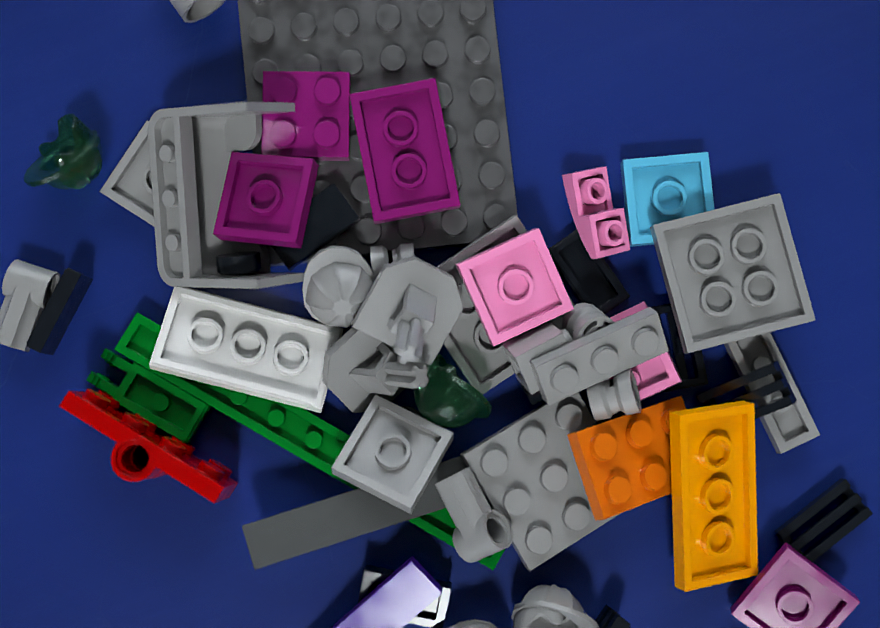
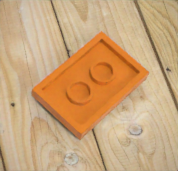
(626, 459)

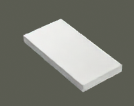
(244, 348)

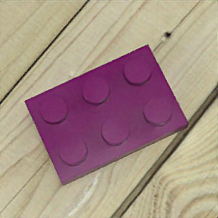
(405, 151)

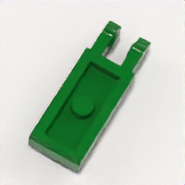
(153, 397)

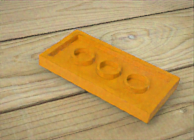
(714, 494)

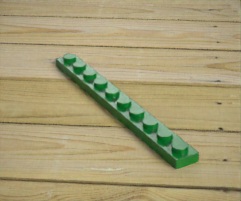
(278, 422)

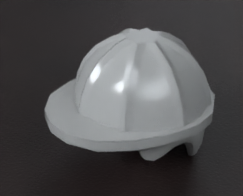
(336, 285)
(550, 608)

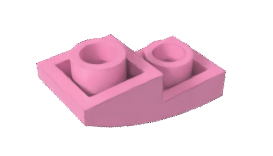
(591, 206)

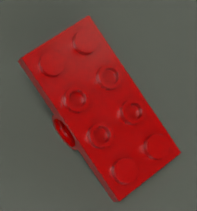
(165, 454)

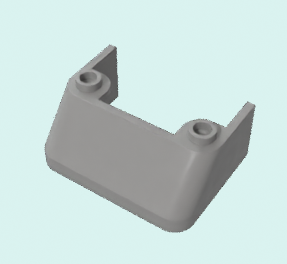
(188, 174)

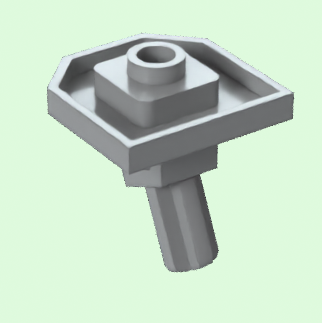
(411, 309)
(365, 366)

